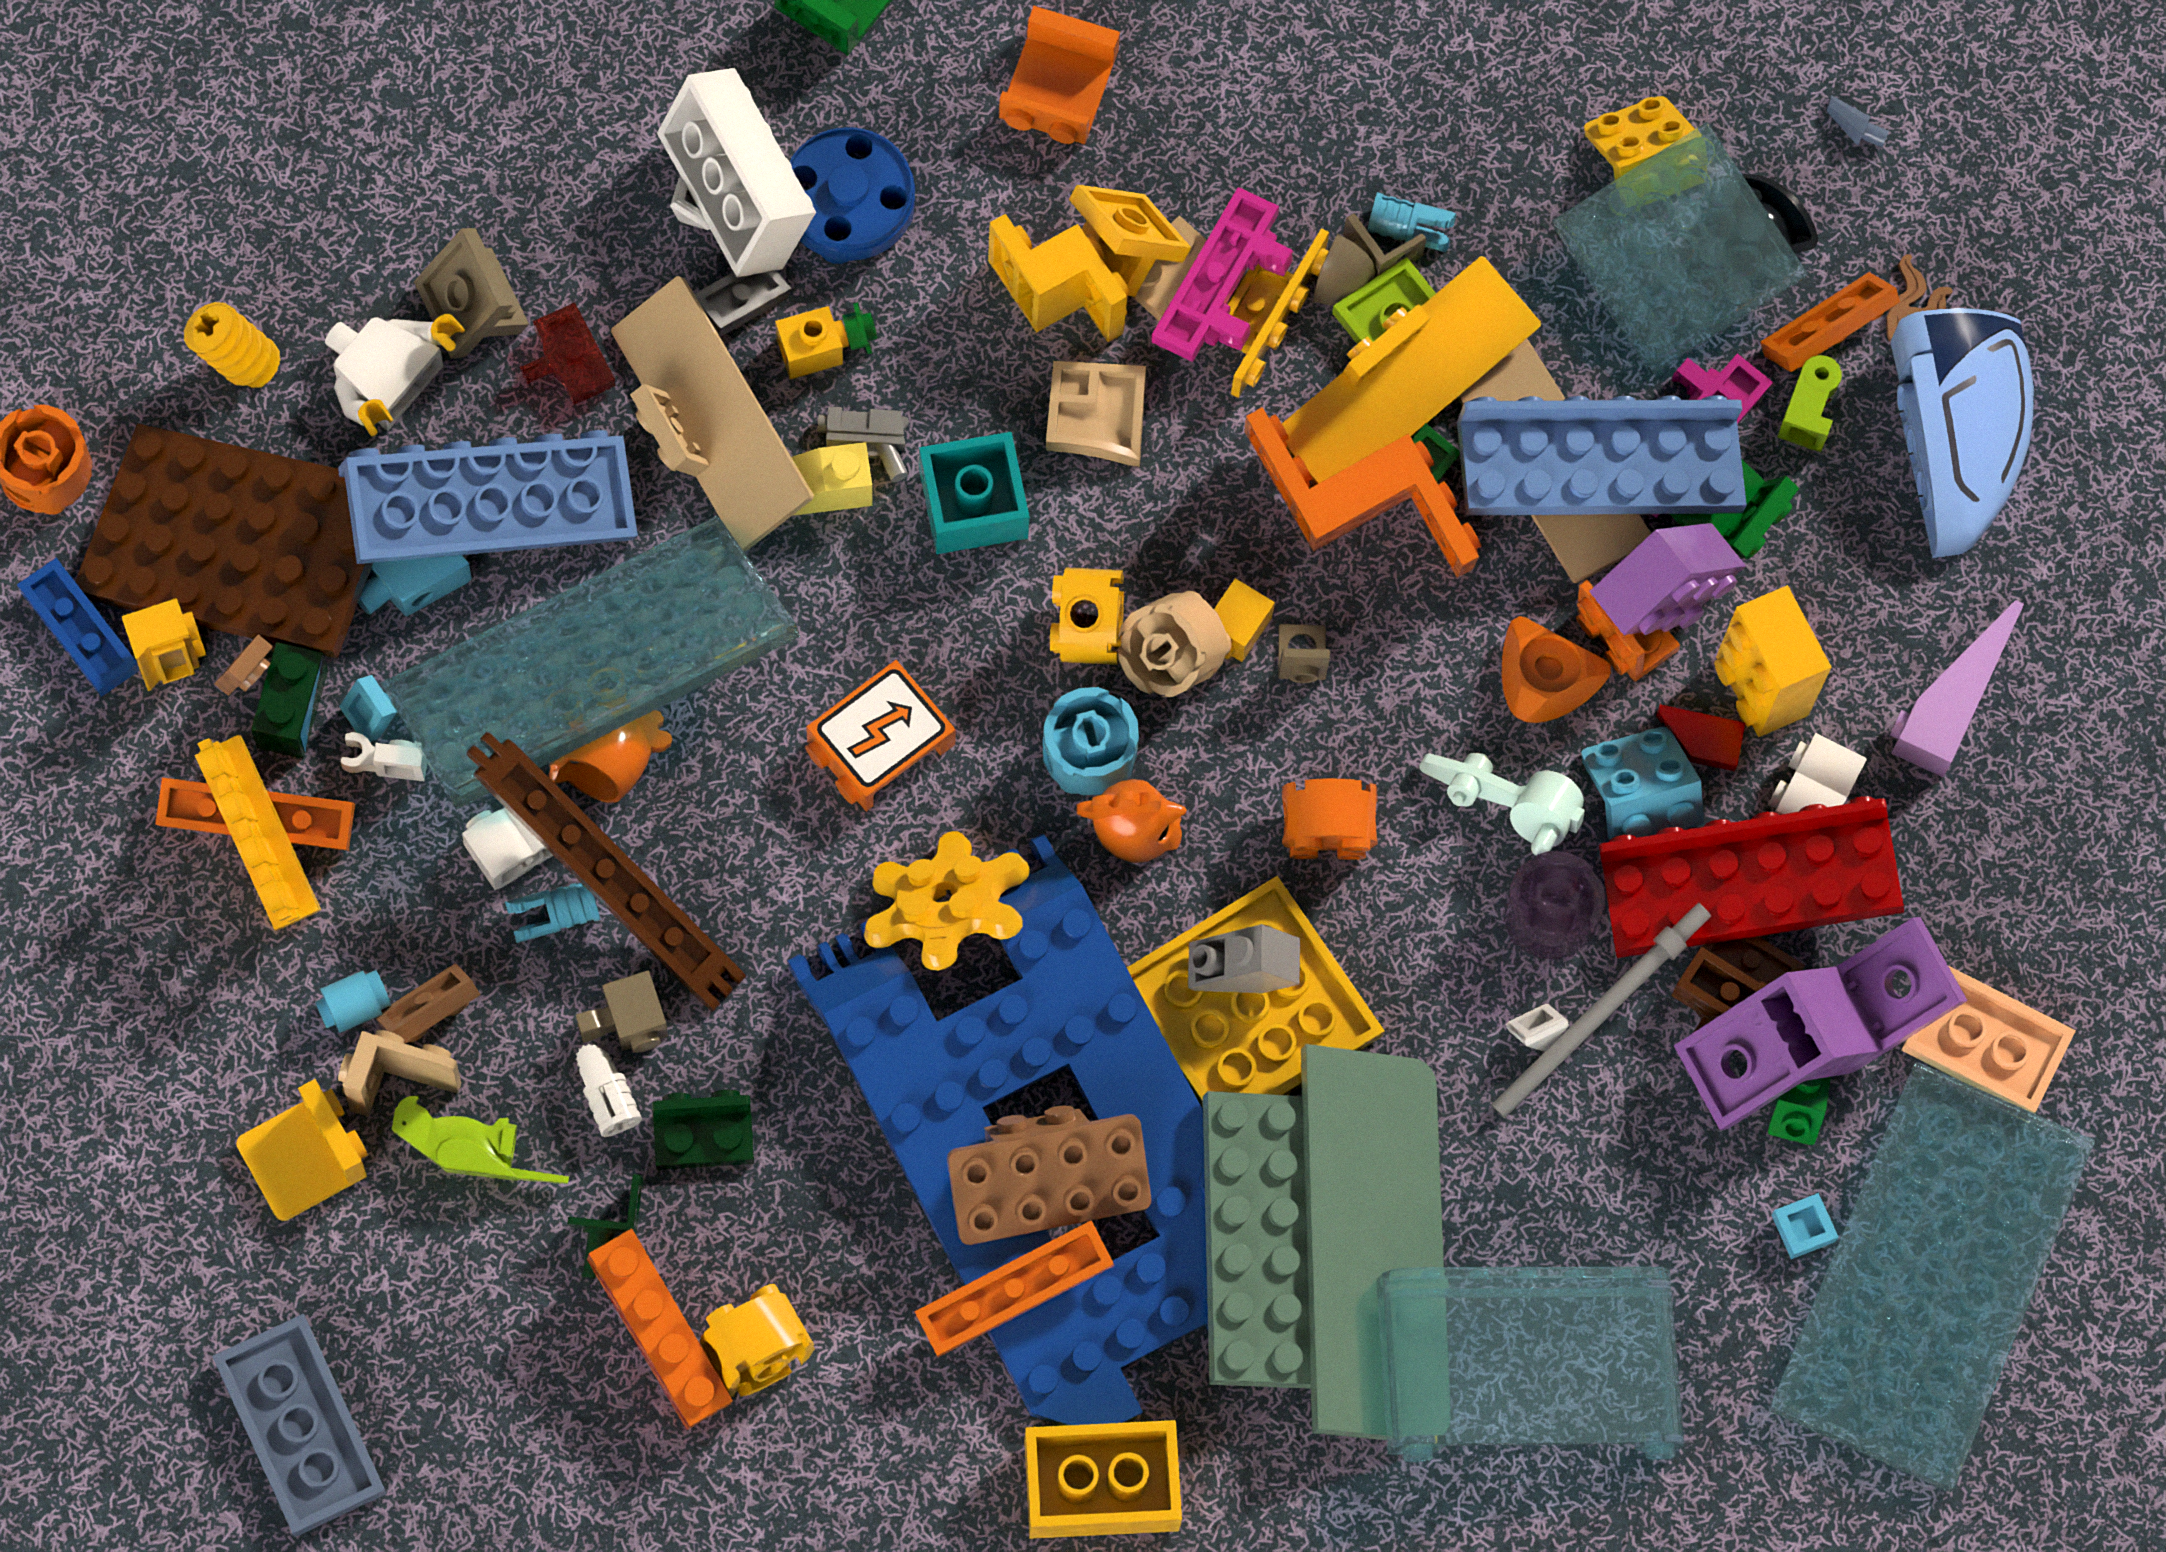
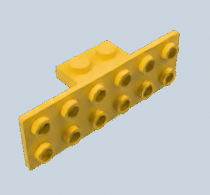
(1410, 370)

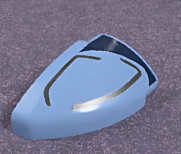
(1963, 417)

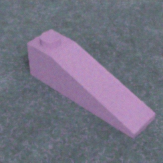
(1943, 712)

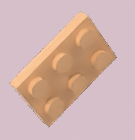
(1994, 1044)

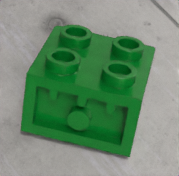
(835, 21)

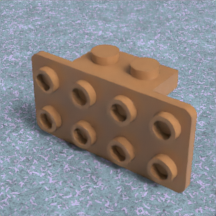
(1047, 1174)

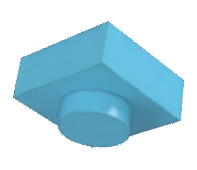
(368, 708)
(1804, 1226)

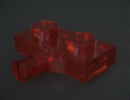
(569, 355)

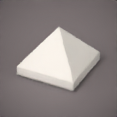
(686, 208)
(1538, 1027)

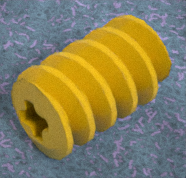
(232, 345)

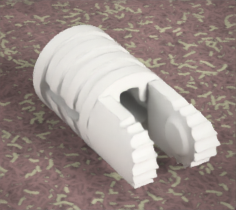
(606, 1092)

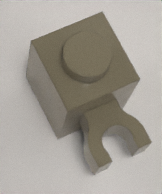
(630, 1012)

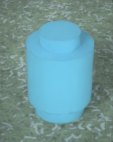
(352, 1001)

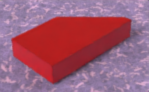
(1704, 737)

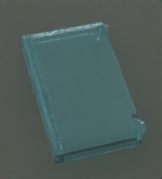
(1529, 1358)

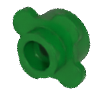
(860, 329)

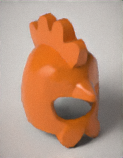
(615, 761)
(1132, 818)

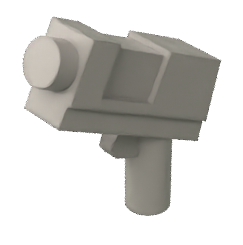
(878, 428)

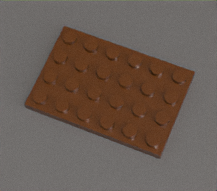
(230, 535)

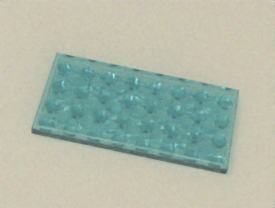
(592, 657)
(1932, 1276)

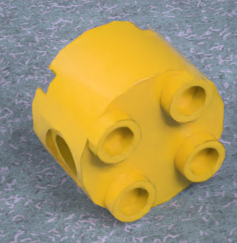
(1078, 589)
(755, 1341)

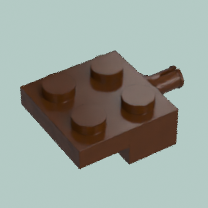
(1730, 973)

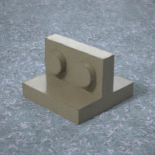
(473, 289)

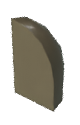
(1343, 272)

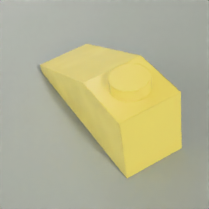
(836, 477)

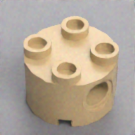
(1172, 644)

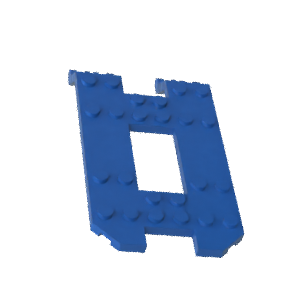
(930, 1096)

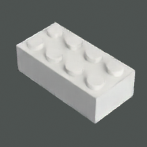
(736, 172)

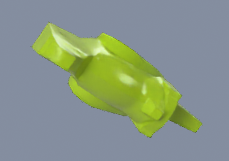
(464, 1143)

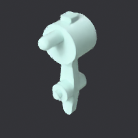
(1540, 810)

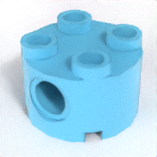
(1090, 741)

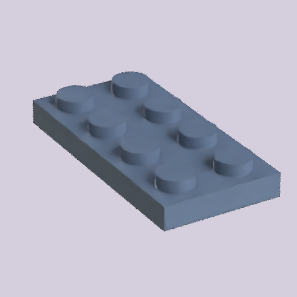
(299, 1425)

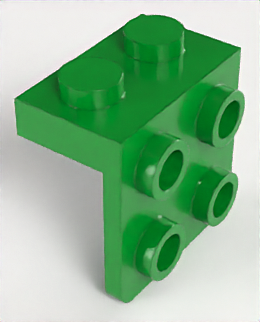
(1766, 506)

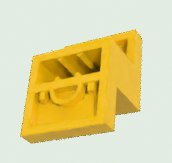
(1058, 277)

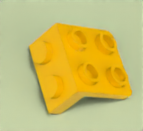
(1637, 132)
(303, 1153)

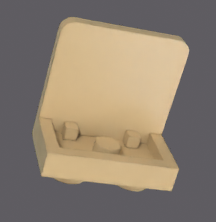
(389, 1054)

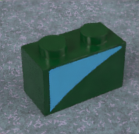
(289, 700)

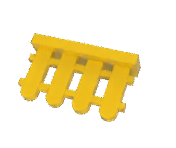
(257, 831)

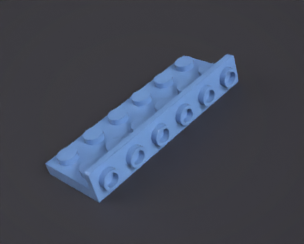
(1601, 456)
(489, 497)

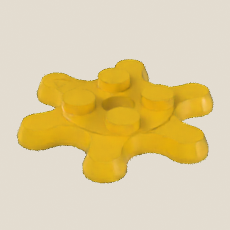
(943, 925)

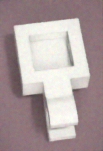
(394, 760)

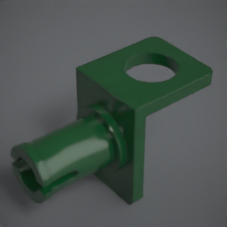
(604, 1231)

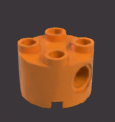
(43, 459)
(1330, 817)

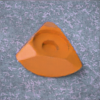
(1547, 673)

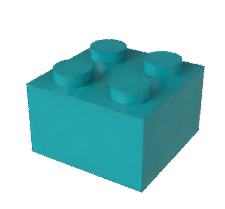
(973, 492)

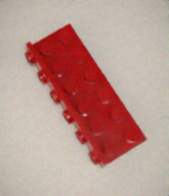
(1754, 875)

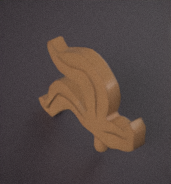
(1915, 290)

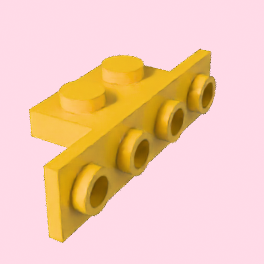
(1265, 303)

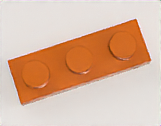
(1830, 322)

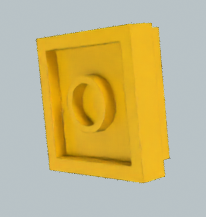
(1128, 231)

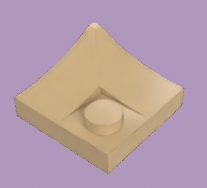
(1097, 410)

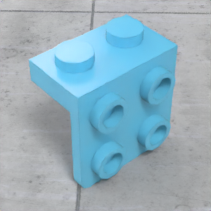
(1645, 783)

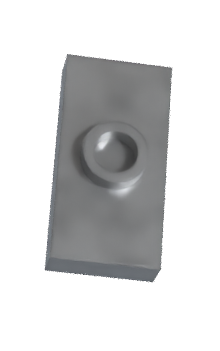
(742, 298)

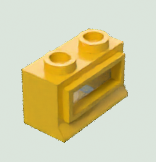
(164, 642)

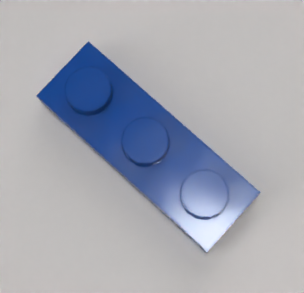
(78, 627)

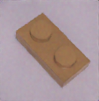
(246, 667)
(428, 1004)

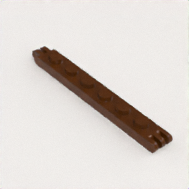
(604, 869)

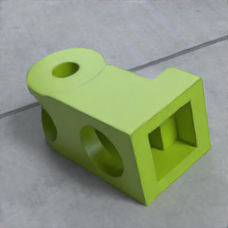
(1812, 391)

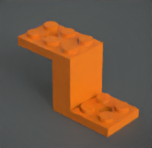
(1363, 491)

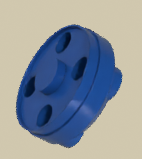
(852, 193)

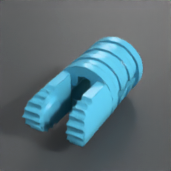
(1400, 218)
(565, 909)

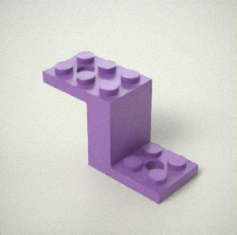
(1820, 1023)

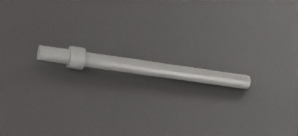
(1668, 944)

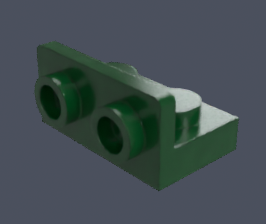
(703, 1130)

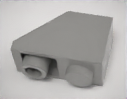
(1245, 961)

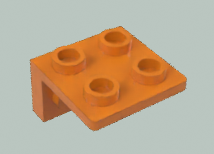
(1626, 653)

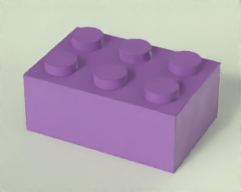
(1668, 579)

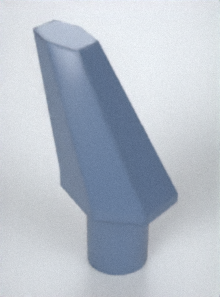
(1855, 123)

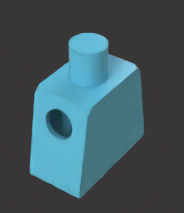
(413, 582)

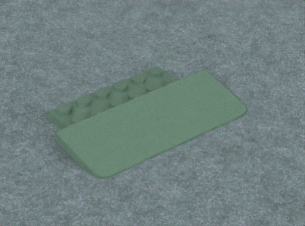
(1307, 1215)

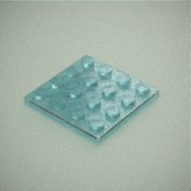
(1679, 248)

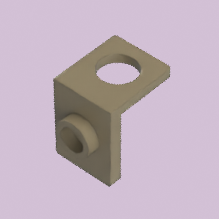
(1359, 235)
(1302, 664)

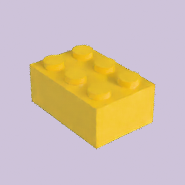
(1772, 662)
(1102, 1479)

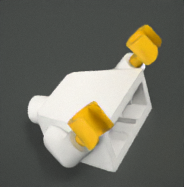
(387, 365)

